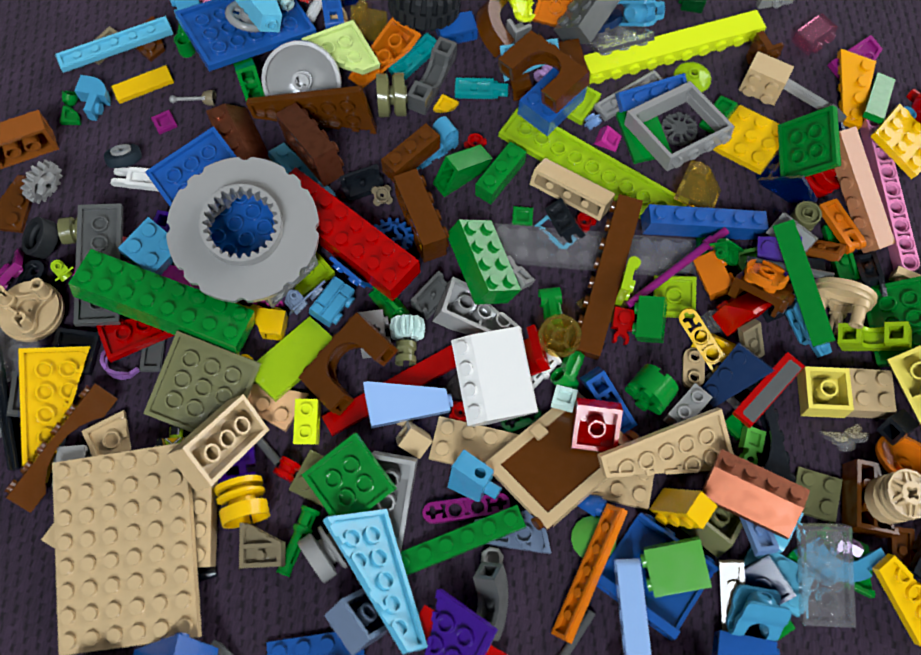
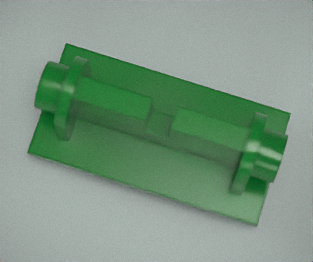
(727, 251)
(389, 308)

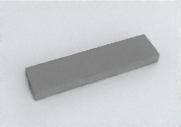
(608, 107)

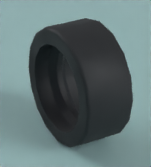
(39, 237)

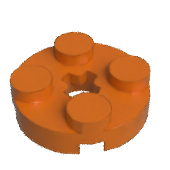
(766, 275)

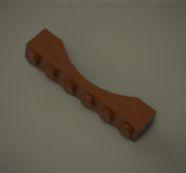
(31, 485)

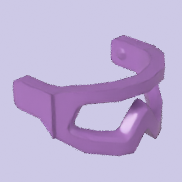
(116, 374)

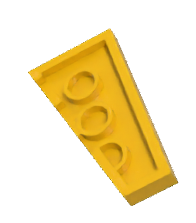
(903, 593)

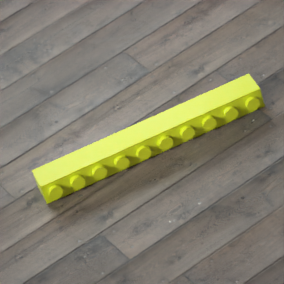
(676, 46)

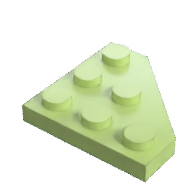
(347, 47)

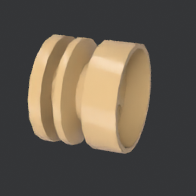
(895, 496)

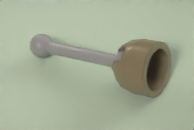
(206, 97)

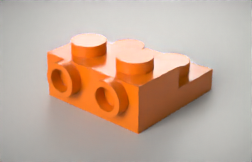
(549, 11)

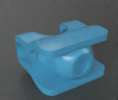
(641, 12)
(754, 606)

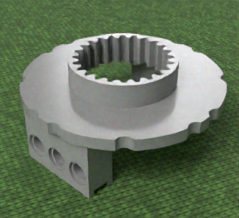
(261, 275)

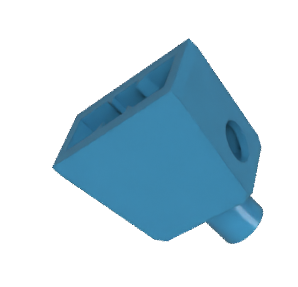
(472, 478)

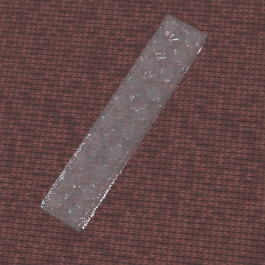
(547, 249)

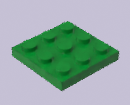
(810, 143)
(349, 479)

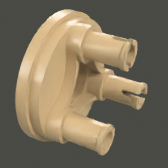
(846, 297)
(30, 310)

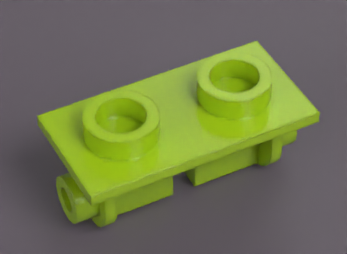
(61, 270)

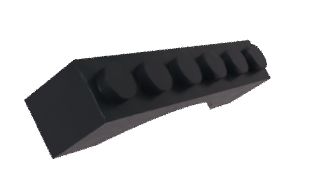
(775, 457)

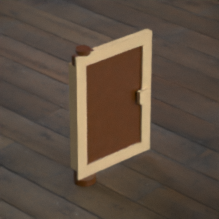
(546, 471)

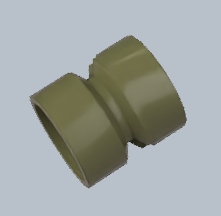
(807, 214)
(67, 230)

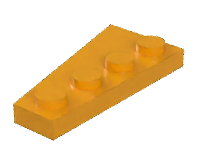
(855, 83)

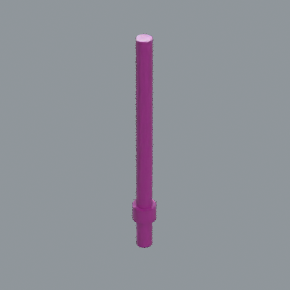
(678, 266)

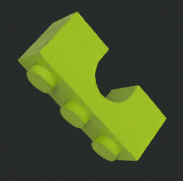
(891, 337)

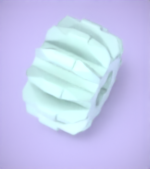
(407, 327)

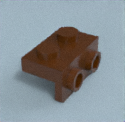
(762, 44)

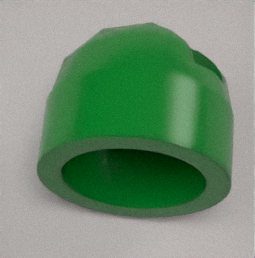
(69, 98)

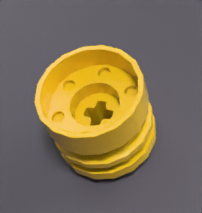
(242, 500)

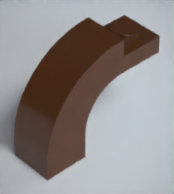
(491, 27)

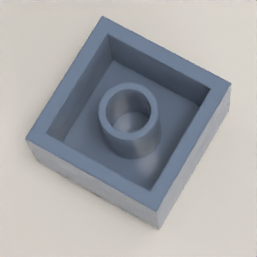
(356, 621)

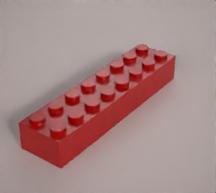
(360, 243)

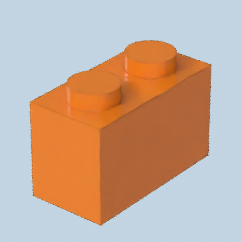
(713, 275)

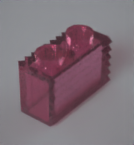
(814, 34)

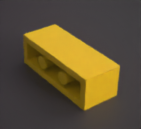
(683, 508)

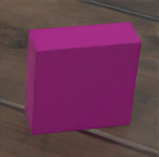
(164, 122)

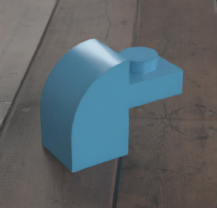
(94, 94)

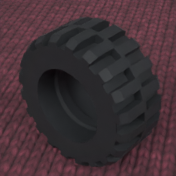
(424, 13)

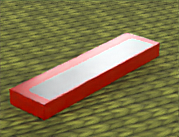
(768, 390)

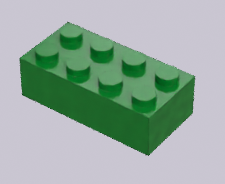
(483, 262)

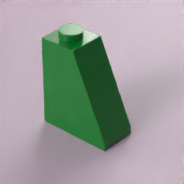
(461, 168)

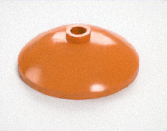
(900, 456)

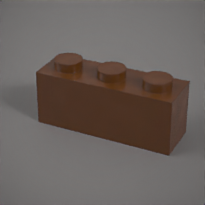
(411, 152)

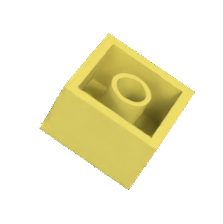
(825, 392)

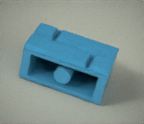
(332, 301)

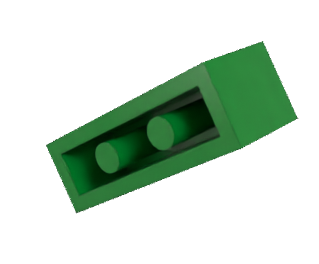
(500, 173)

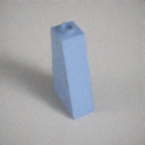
(400, 403)

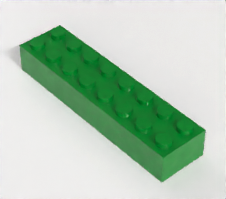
(160, 301)

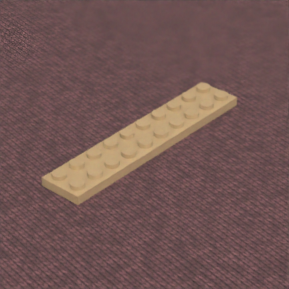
(484, 442)

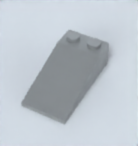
(402, 473)

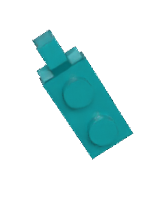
(479, 88)

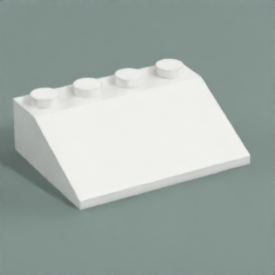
(494, 376)

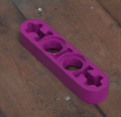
(465, 504)

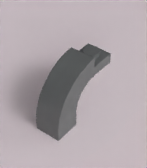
(492, 595)

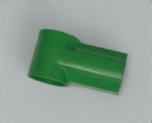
(183, 43)
(550, 301)
(568, 371)

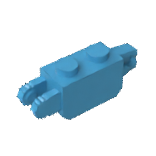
(799, 328)

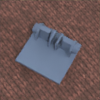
(297, 302)

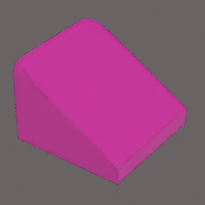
(608, 138)

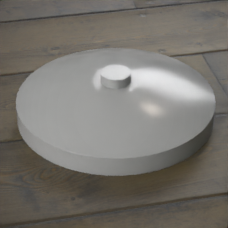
(299, 68)

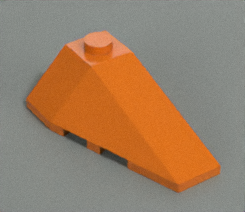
(388, 48)

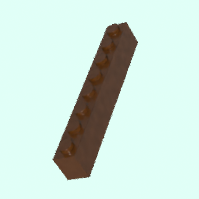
(608, 276)

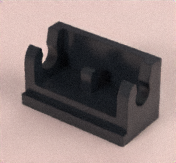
(360, 182)
(564, 220)

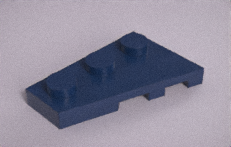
(735, 374)

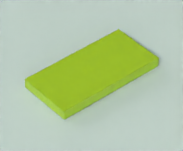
(289, 357)

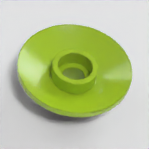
(702, 78)

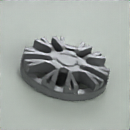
(679, 129)

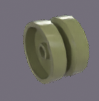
(391, 95)

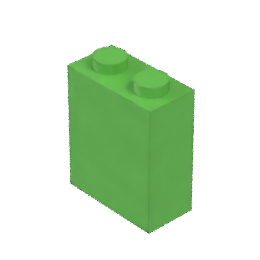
(676, 567)

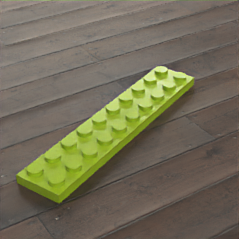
(586, 161)

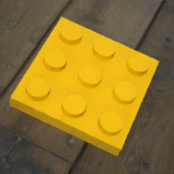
(752, 140)
(901, 140)

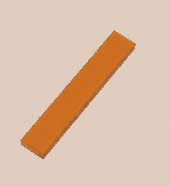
(589, 573)

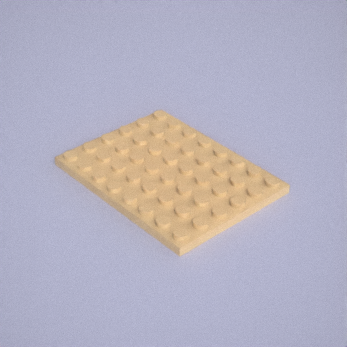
(124, 551)

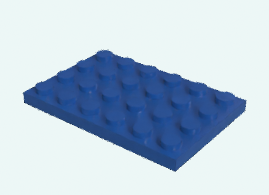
(224, 44)

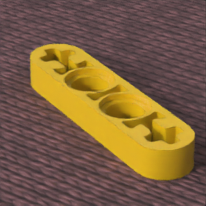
(710, 341)

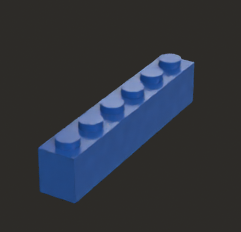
(703, 222)

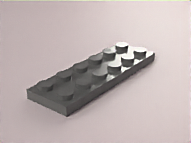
(101, 230)

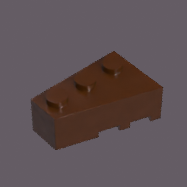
(855, 479)

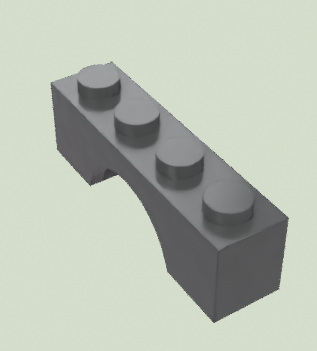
(424, 91)

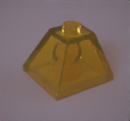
(698, 186)

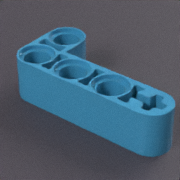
(448, 139)

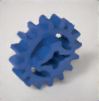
(392, 229)

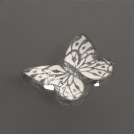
(846, 440)

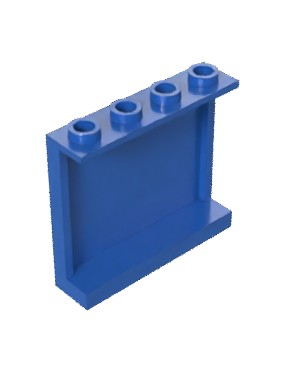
(665, 612)

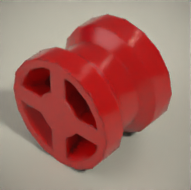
(286, 469)

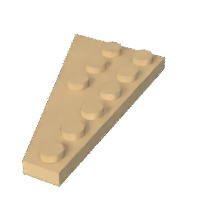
(676, 449)

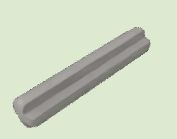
(806, 95)

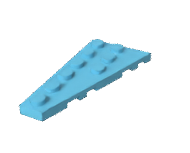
(376, 561)

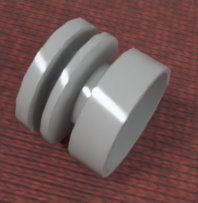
(322, 554)

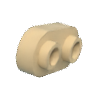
(692, 367)

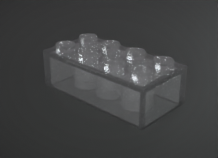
(825, 575)

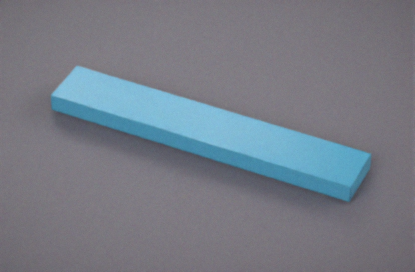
(113, 44)

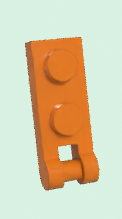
(842, 225)

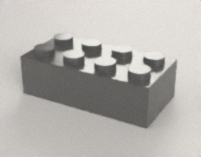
(584, 19)

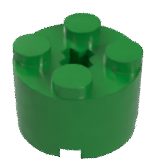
(652, 389)

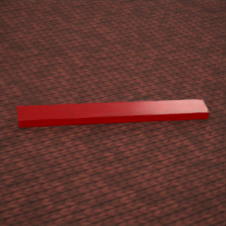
(417, 375)

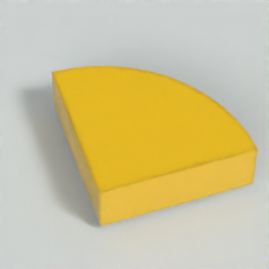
(445, 104)

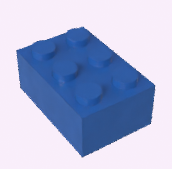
(538, 114)

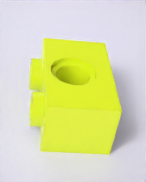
(307, 421)

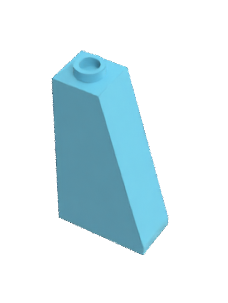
(263, 14)

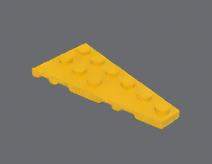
(46, 391)

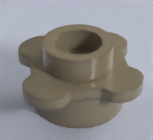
(381, 190)

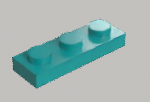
(415, 57)

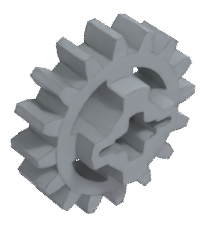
(41, 181)

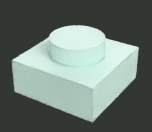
(564, 398)

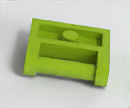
(627, 284)

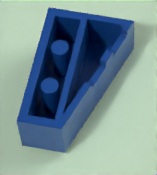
(177, 645)

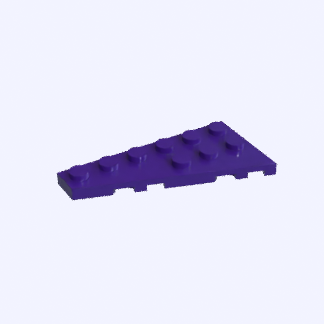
(458, 629)

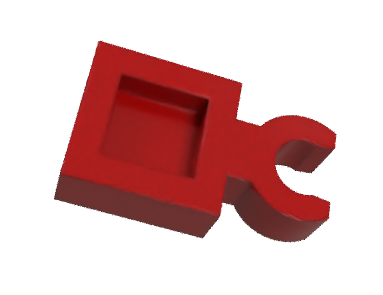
(623, 322)

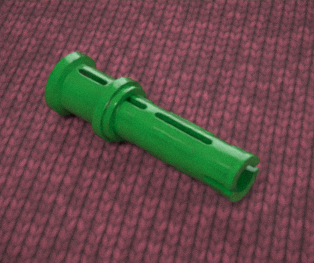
(301, 529)

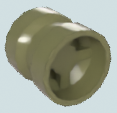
(406, 352)

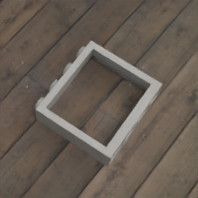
(707, 111)

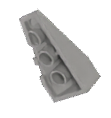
(459, 313)

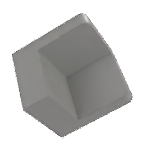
(517, 31)

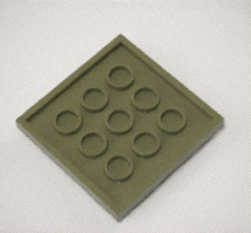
(198, 381)

